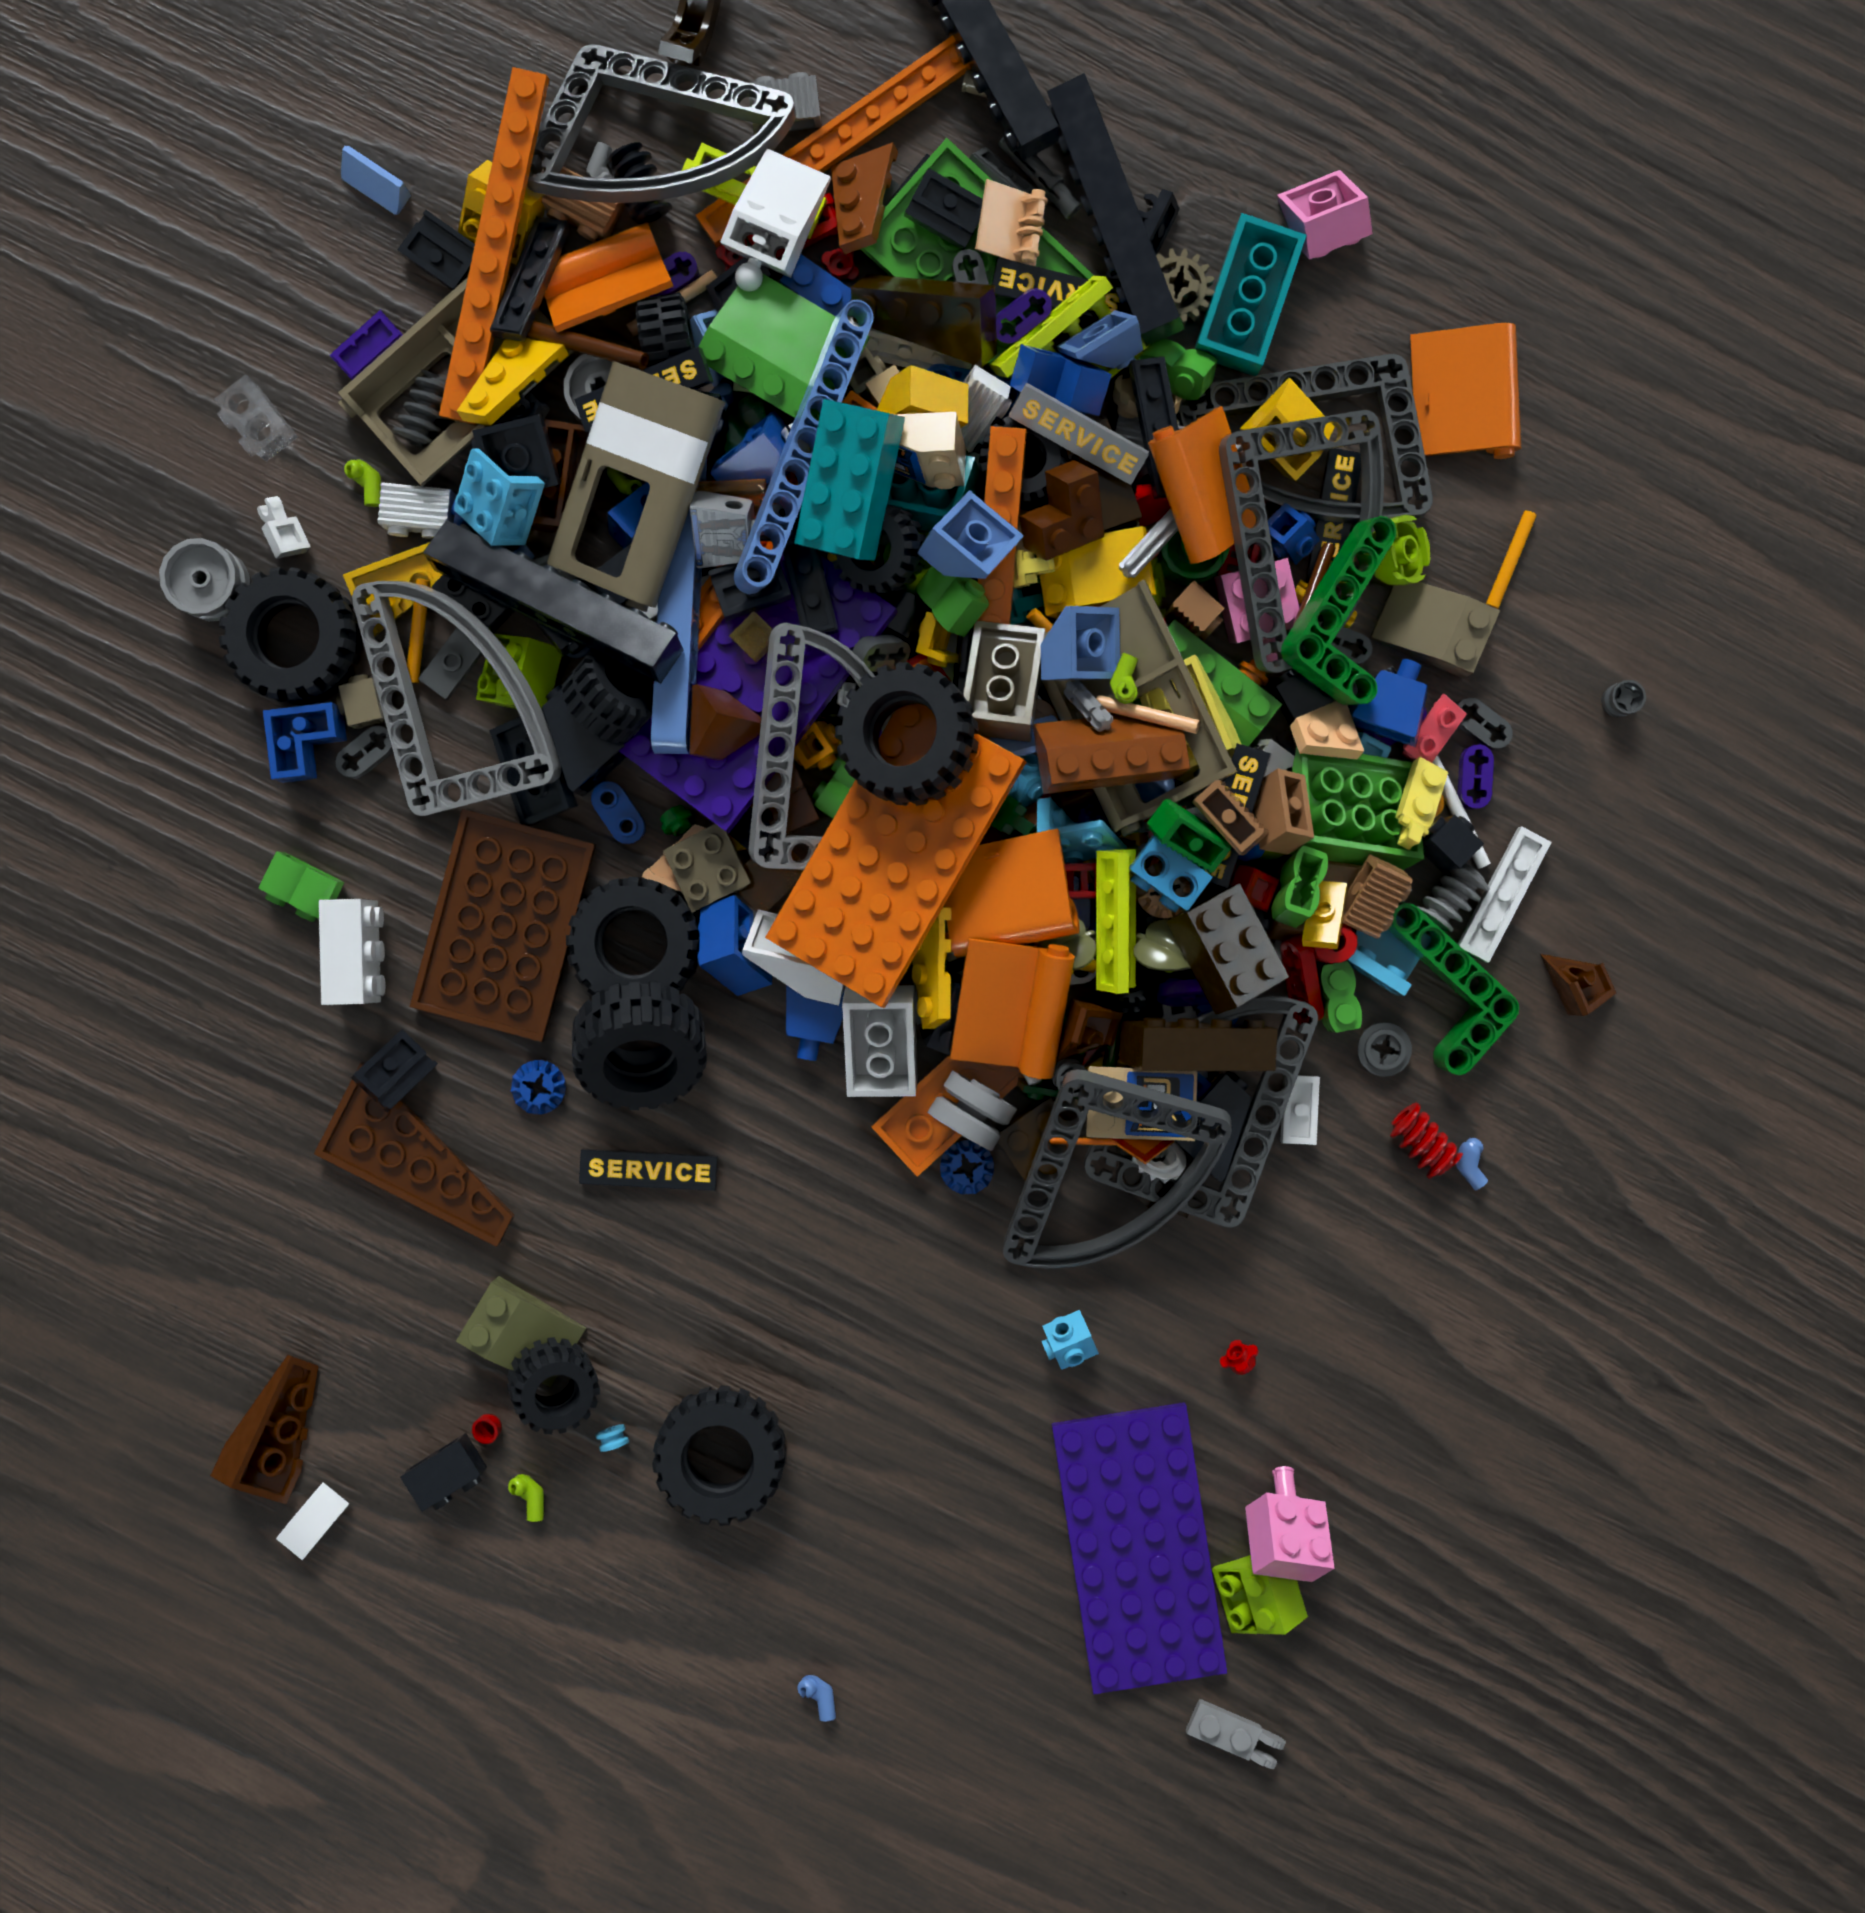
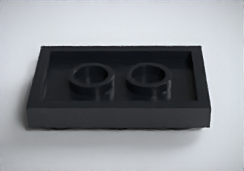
(535, 803)

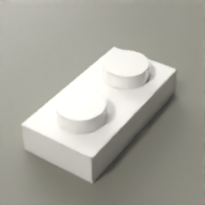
(1301, 1113)

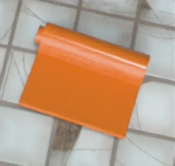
(605, 277)
(1467, 390)
(1195, 484)
(1013, 894)
(1012, 1006)

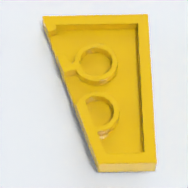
(506, 375)
(399, 567)
(930, 977)

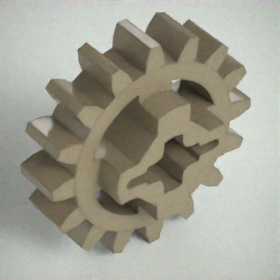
(1190, 288)

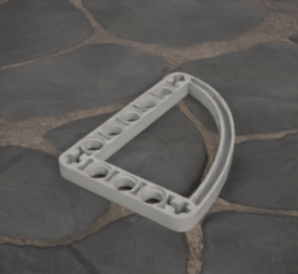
(409, 714)
(786, 729)

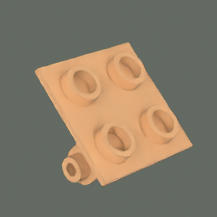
(1011, 222)

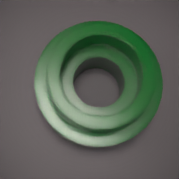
(676, 820)

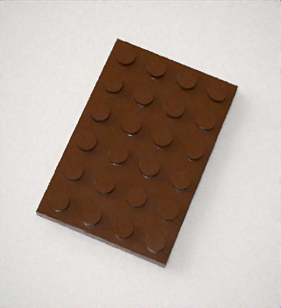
(502, 925)

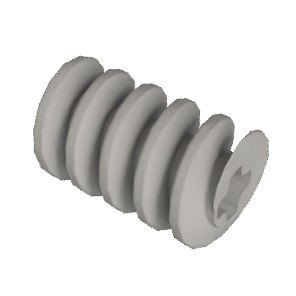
(1453, 896)

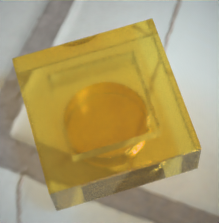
(752, 636)

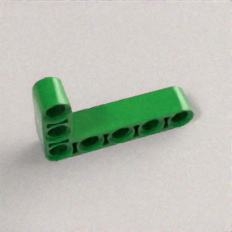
(1335, 612)
(1459, 979)

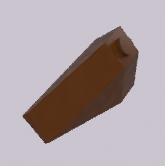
(267, 1443)

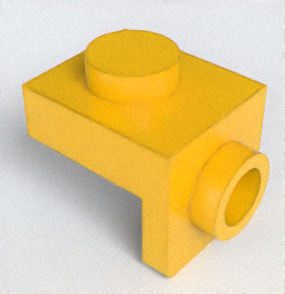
(934, 642)

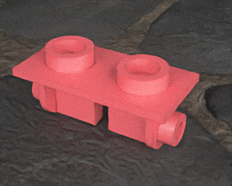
(1436, 729)

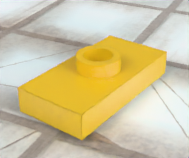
(1325, 924)

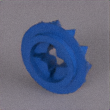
(552, 1080)
(959, 1181)

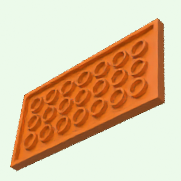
(891, 865)

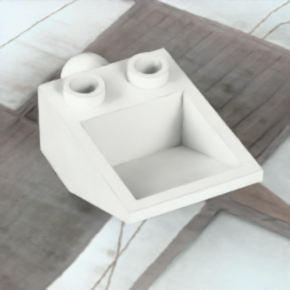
(779, 212)
(786, 966)

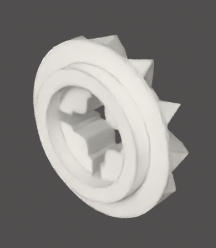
(1170, 1168)

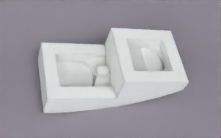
(312, 1521)

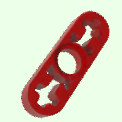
(1303, 976)

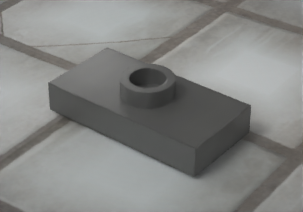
(999, 170)
(451, 664)

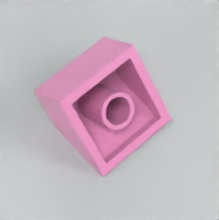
(1328, 212)

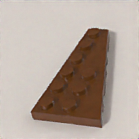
(411, 1163)

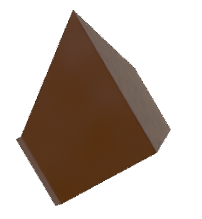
(719, 723)
(1579, 984)
(1087, 1028)

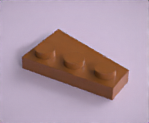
(859, 195)

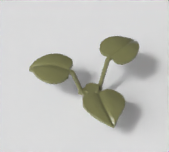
(1153, 950)

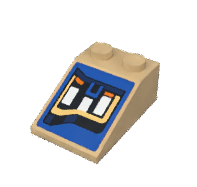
(932, 450)
(1172, 1082)

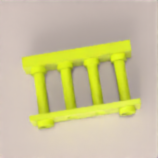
(1062, 319)

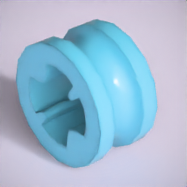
(612, 1438)

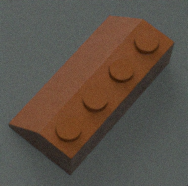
(1130, 752)

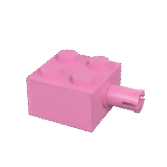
(1232, 599)
(1289, 1532)

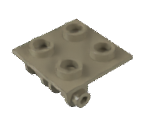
(707, 867)

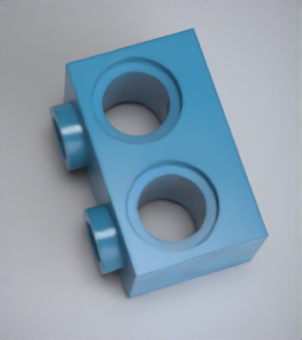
(1172, 867)

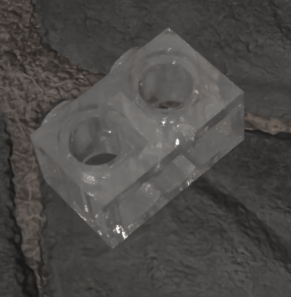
(260, 414)

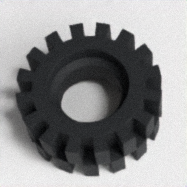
(1136, 1003)

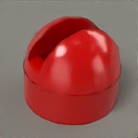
(487, 1428)

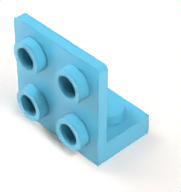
(495, 503)
(1077, 840)
(1386, 959)

